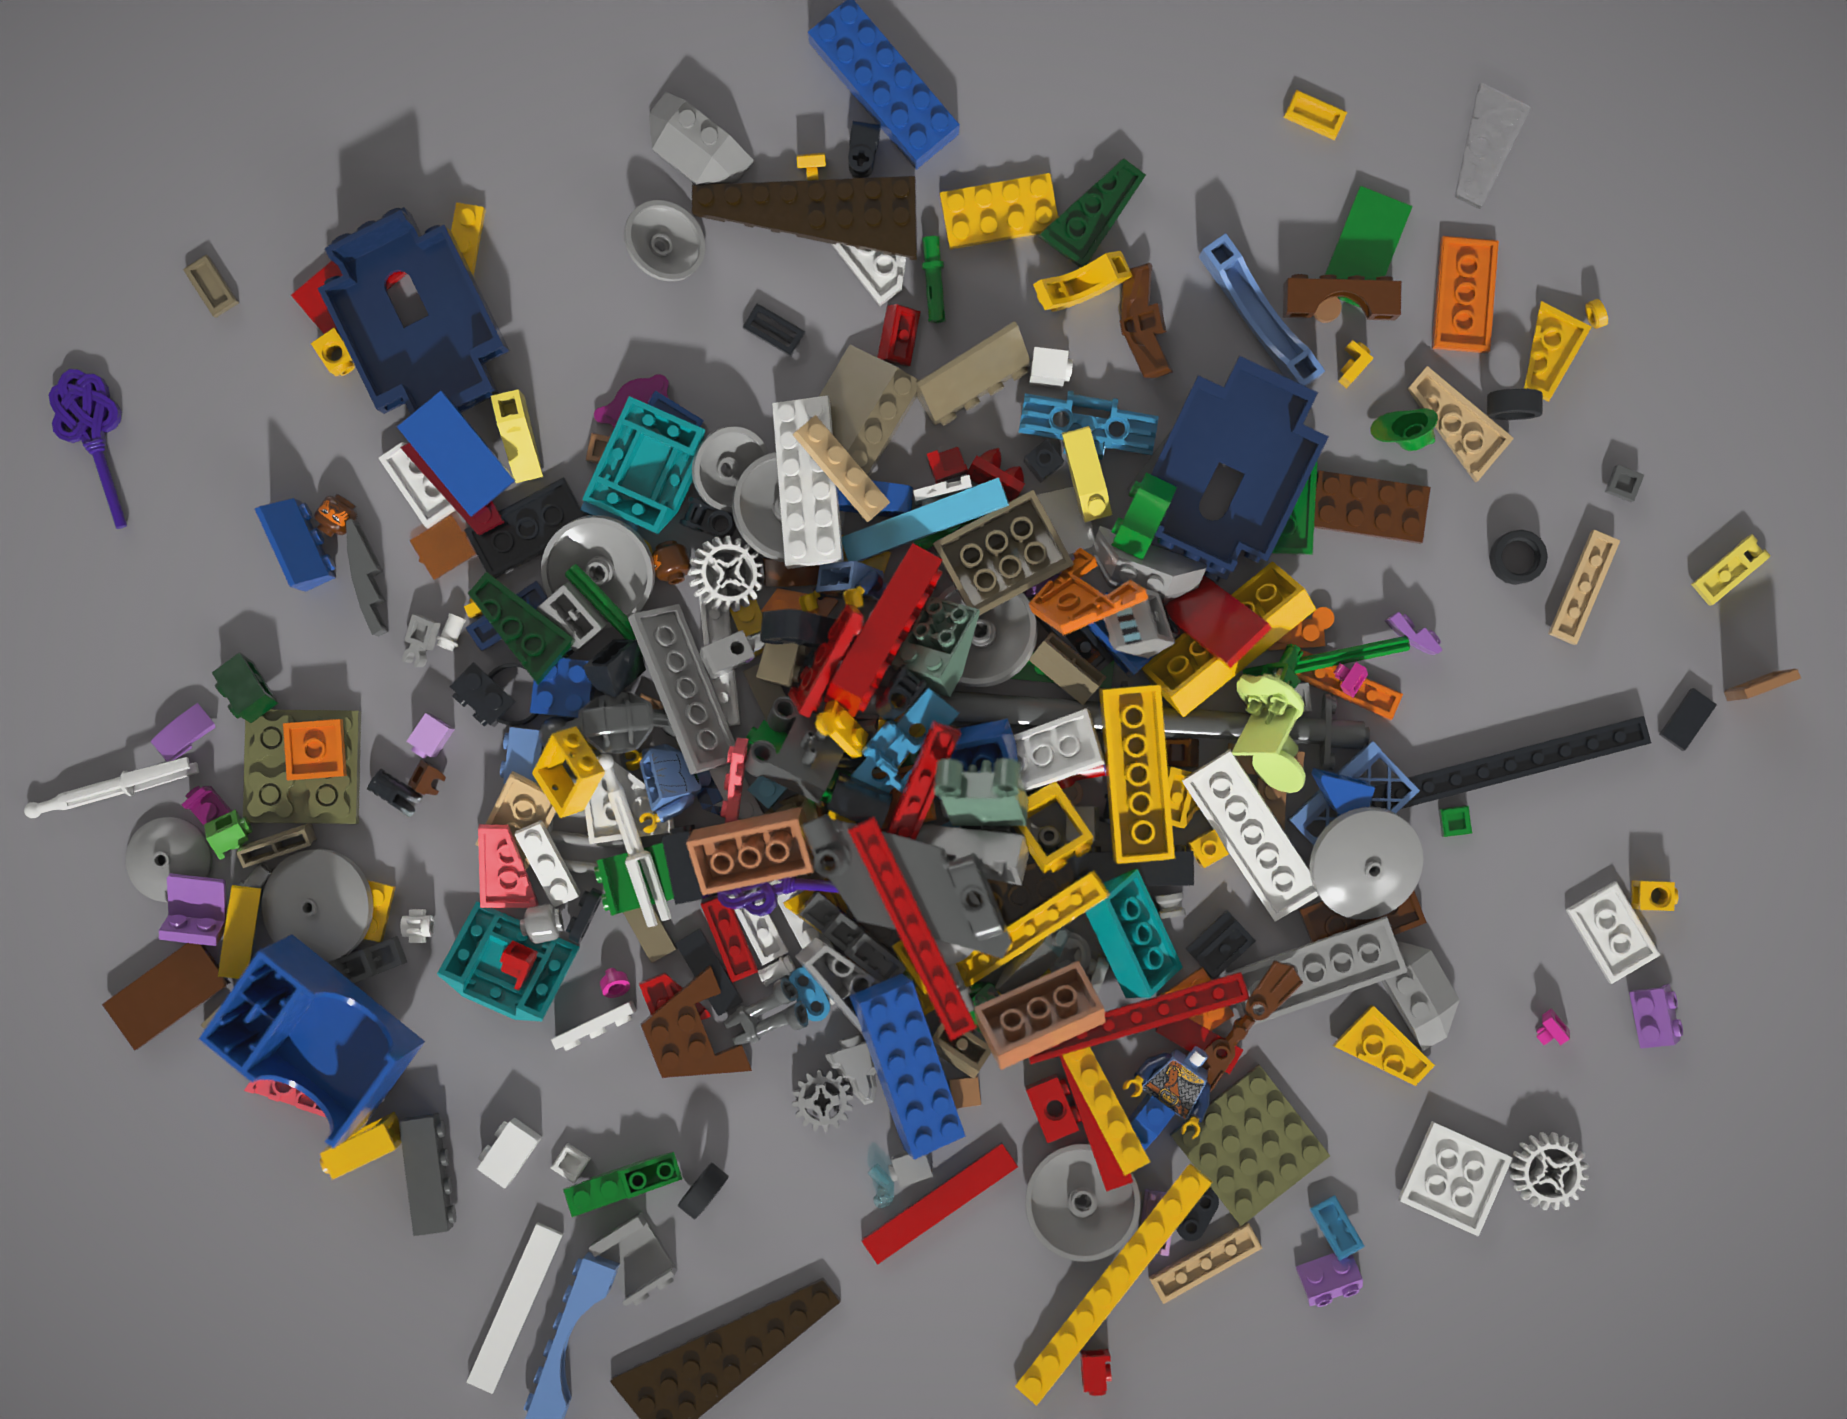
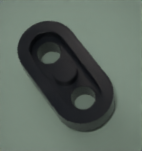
(578, 925)
(1200, 1216)

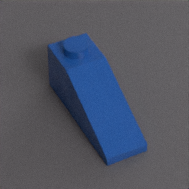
(1150, 1119)

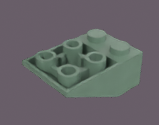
(939, 644)

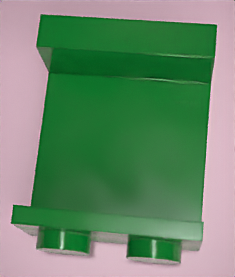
(617, 884)

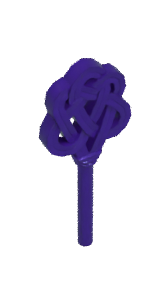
(93, 415)
(769, 893)

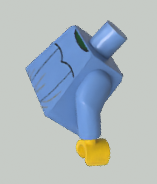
(667, 782)

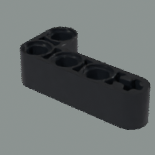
(796, 627)

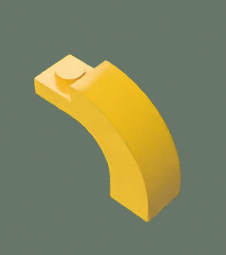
(1084, 283)

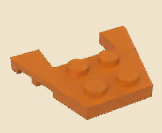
(1073, 603)

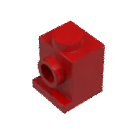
(1094, 1371)

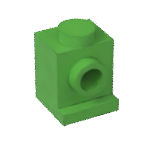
(227, 832)

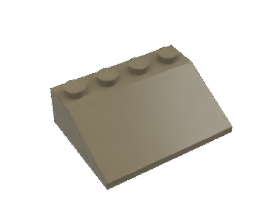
(974, 375)
(868, 404)
(1003, 553)

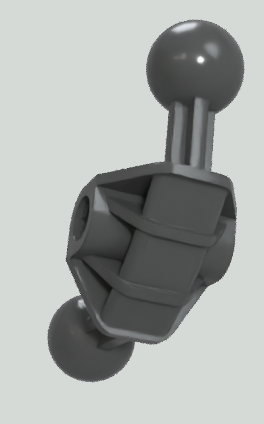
(612, 723)

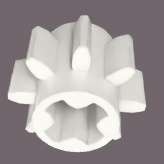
(417, 926)

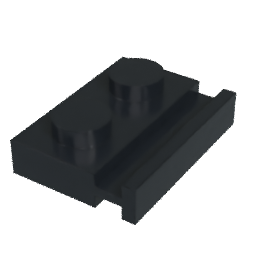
(1220, 944)

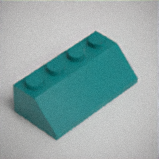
(1134, 937)

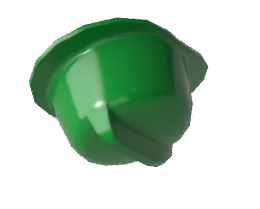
(1408, 428)

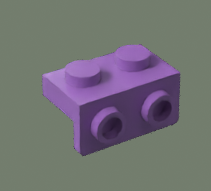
(1656, 1016)
(1329, 1278)

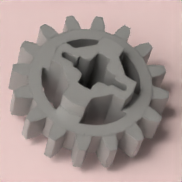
(835, 1099)

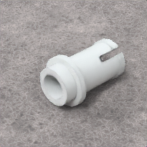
(451, 632)
(777, 970)

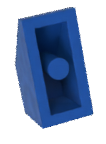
(1342, 791)

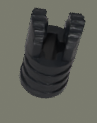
(390, 790)

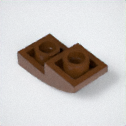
(779, 576)

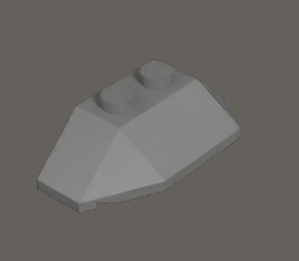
(695, 143)
(1158, 571)
(1423, 996)

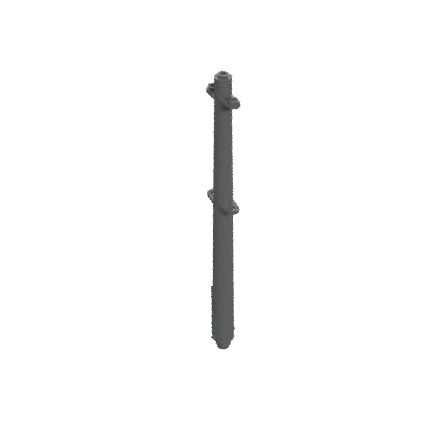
(1031, 712)

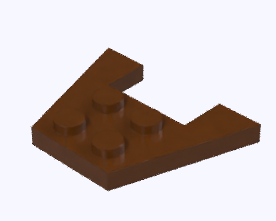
(680, 1039)

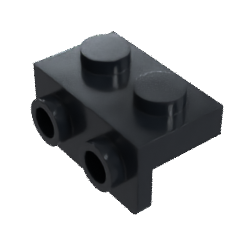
(482, 695)

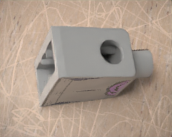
(719, 658)

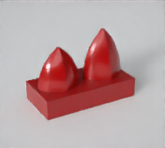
(987, 467)

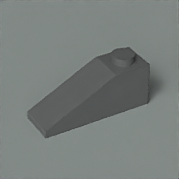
(1033, 961)

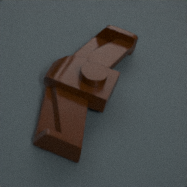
(1142, 323)

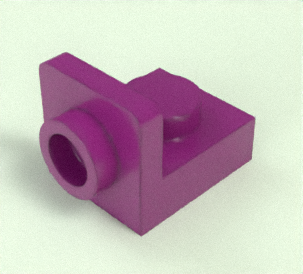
(205, 804)

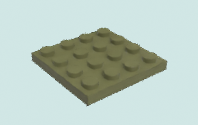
(1251, 1145)

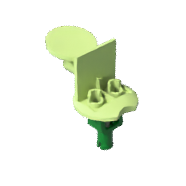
(1273, 712)

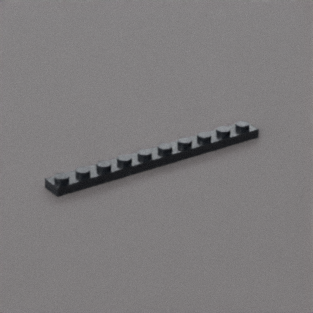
(1519, 762)

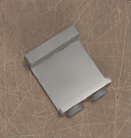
(640, 1256)

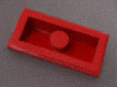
(898, 335)

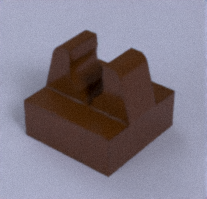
(423, 777)

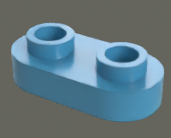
(809, 994)

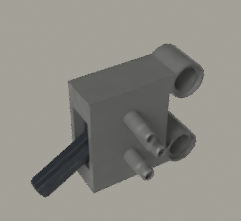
(806, 756)

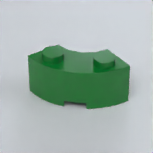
(1143, 515)

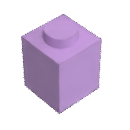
(429, 736)

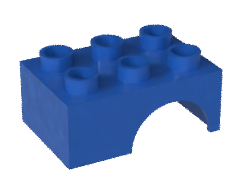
(314, 1031)

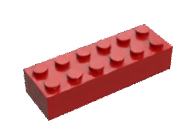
(885, 630)

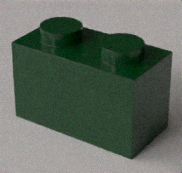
(244, 688)

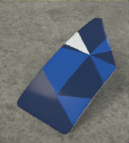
(710, 798)

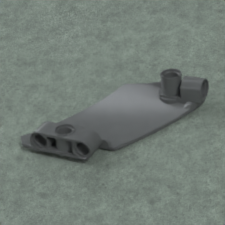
(936, 884)

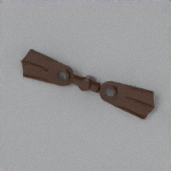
(1271, 992)

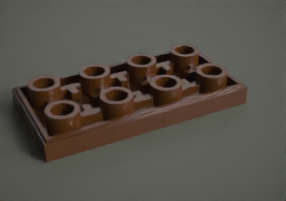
(165, 994)

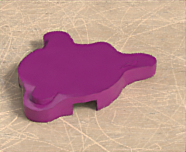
(639, 389)

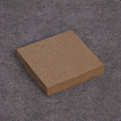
(1762, 684)

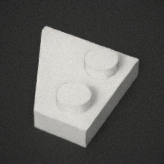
(941, 490)

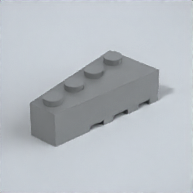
(1000, 854)
(836, 976)

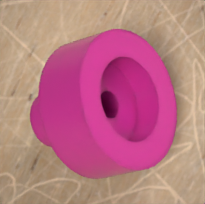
(614, 983)

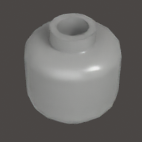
(542, 923)

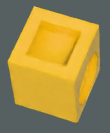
(326, 345)
(1207, 848)
(1642, 891)

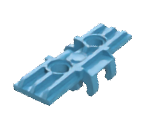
(1139, 427)
(895, 742)

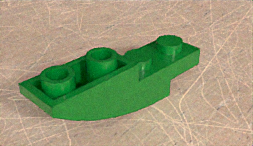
(622, 1183)

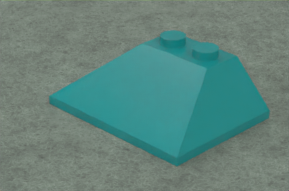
(645, 466)
(476, 973)

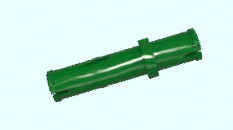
(933, 274)

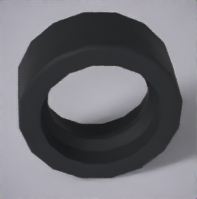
(1514, 404)
(1537, 546)
(703, 1191)

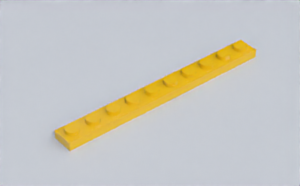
(1113, 1284)

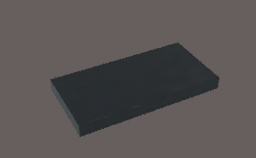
(525, 528)

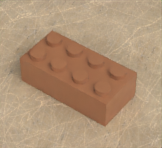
(751, 851)
(1039, 1015)

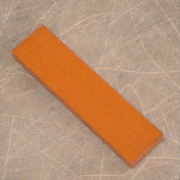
(1370, 695)

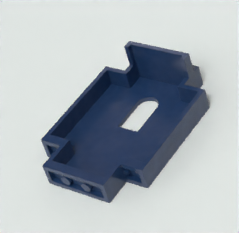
(432, 354)
(1255, 430)

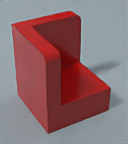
(946, 464)
(518, 962)

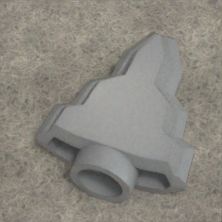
(855, 1066)

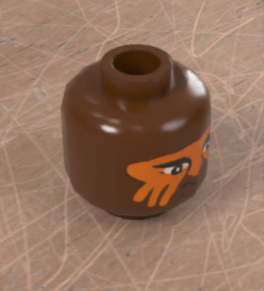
(333, 515)
(671, 562)

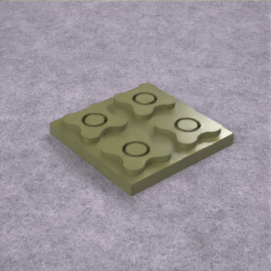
(273, 798)

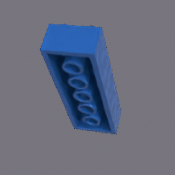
(883, 83)
(907, 1065)

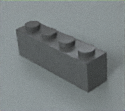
(426, 1174)

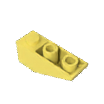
(517, 435)

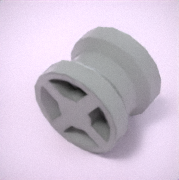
(1170, 905)

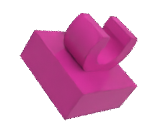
(1352, 678)
(1552, 1028)

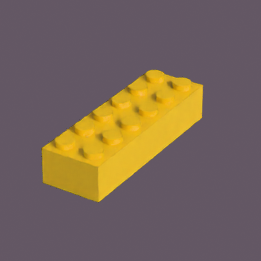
(1192, 673)
(1137, 773)

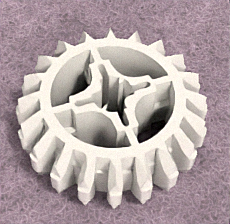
(717, 569)
(1537, 1175)

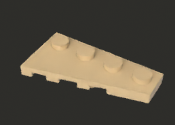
(1464, 427)

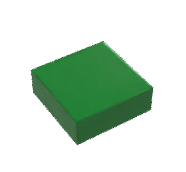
(1455, 821)

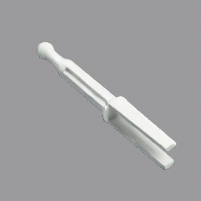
(127, 783)
(634, 848)

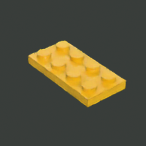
(998, 210)

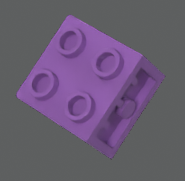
(194, 910)

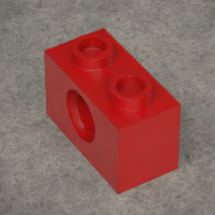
(1053, 1125)

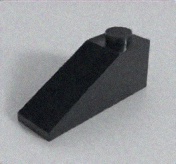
(1084, 644)

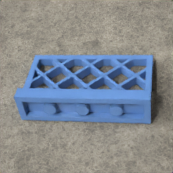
(1354, 768)

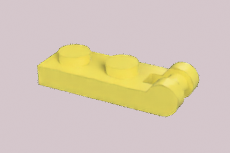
(1730, 570)

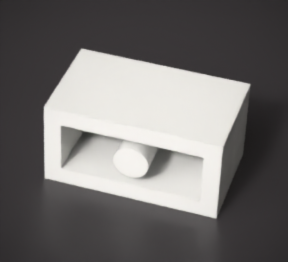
(1050, 368)
(509, 1152)

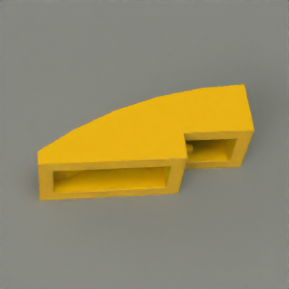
(239, 931)

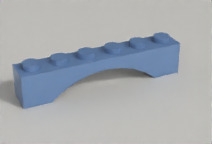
(1238, 284)
(591, 1285)

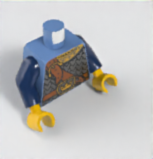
(847, 581)
(1177, 1083)

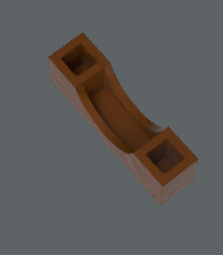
(1377, 298)

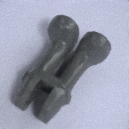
(783, 993)

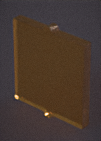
(443, 547)

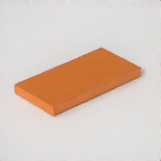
(1465, 294)

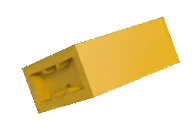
(550, 773)
(1078, 847)
(362, 1147)

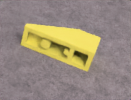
(1086, 474)

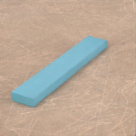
(925, 521)

